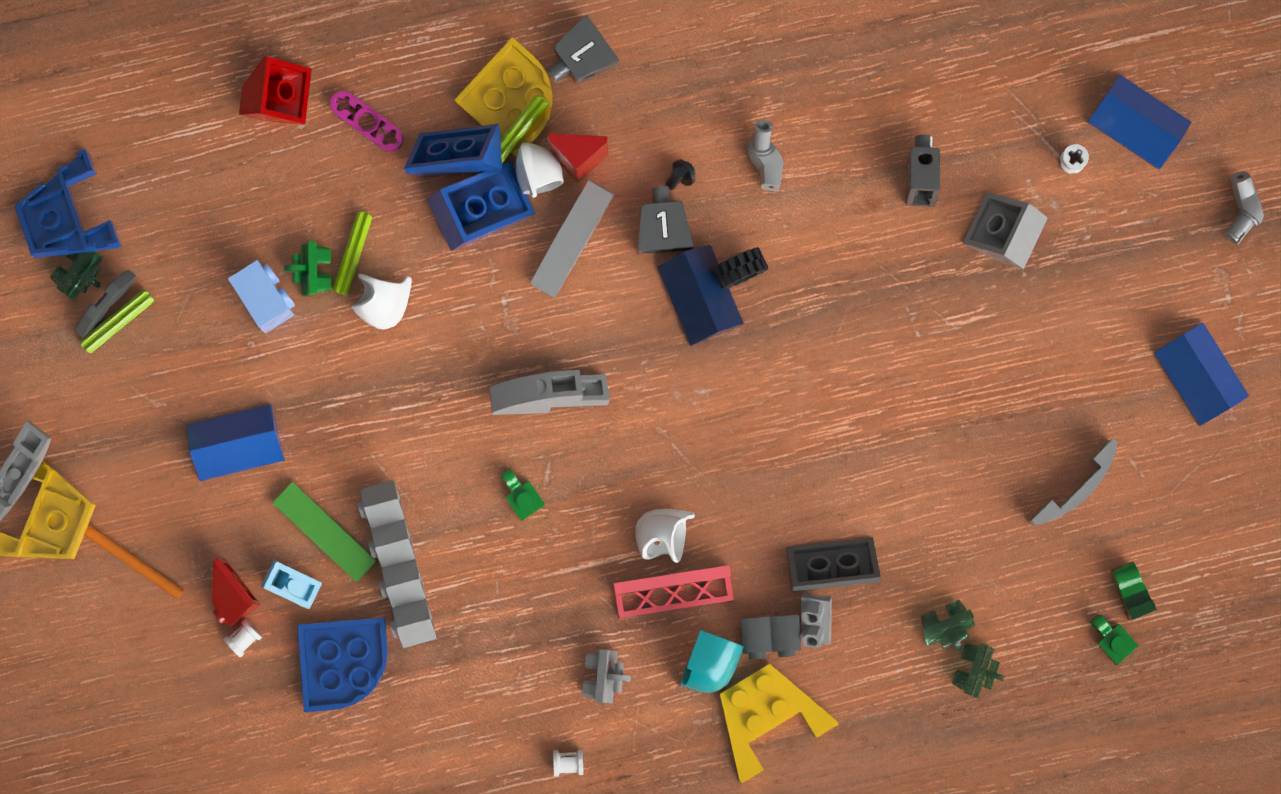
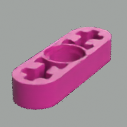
(354, 102)

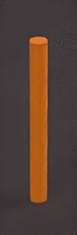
(134, 562)

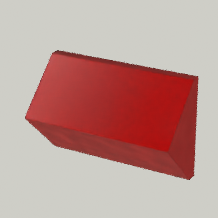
(578, 152)

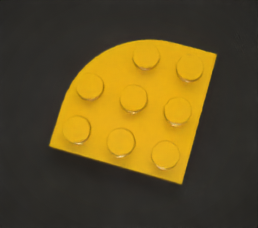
(506, 89)

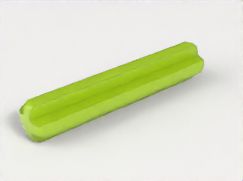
(522, 125)
(352, 253)
(116, 321)

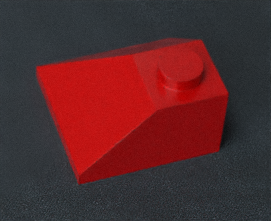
(276, 92)
(230, 594)

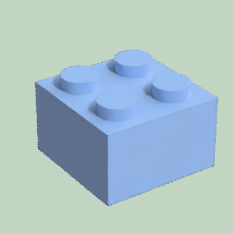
(261, 296)

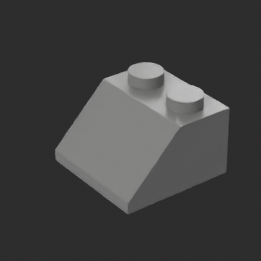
(1005, 229)

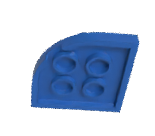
(341, 661)

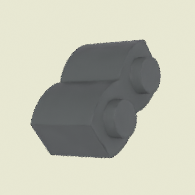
(771, 635)

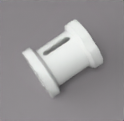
(1070, 151)
(242, 637)
(568, 762)

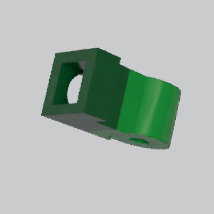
(1132, 591)

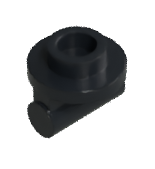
(682, 172)

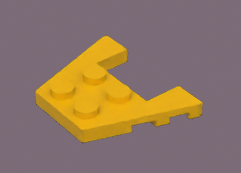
(55, 520)
(760, 705)

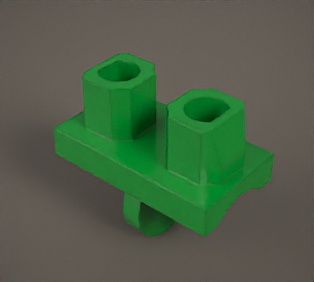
(307, 265)

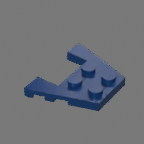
(52, 219)

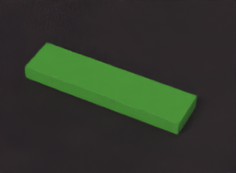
(324, 532)

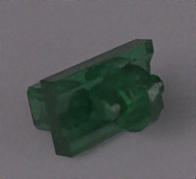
(79, 275)
(950, 630)
(981, 659)

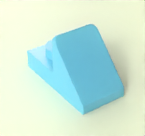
(291, 584)

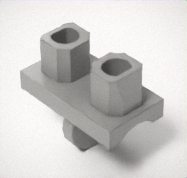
(816, 620)
(608, 676)

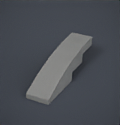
(572, 238)

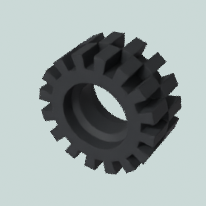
(740, 268)

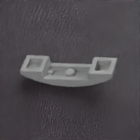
(1102, 461)
(21, 465)

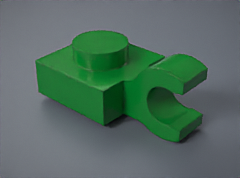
(523, 497)
(1115, 641)

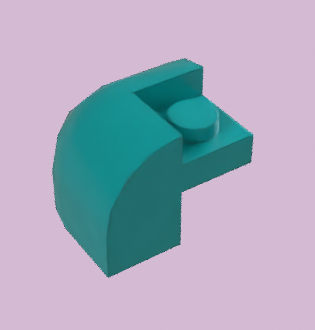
(711, 663)

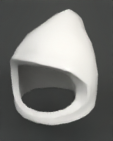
(537, 168)
(382, 301)
(663, 526)

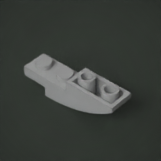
(547, 390)

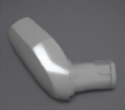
(765, 156)
(1248, 205)

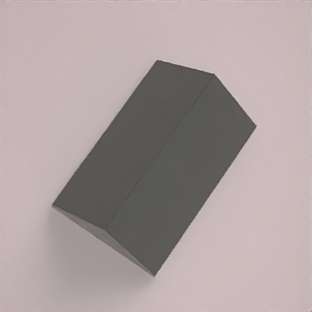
(833, 564)

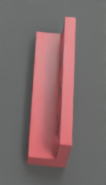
(670, 580)

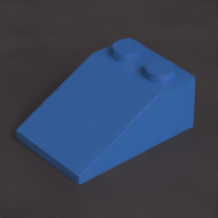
(480, 206)

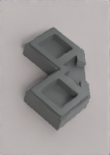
(113, 292)

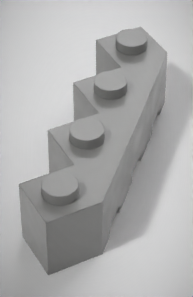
(399, 567)

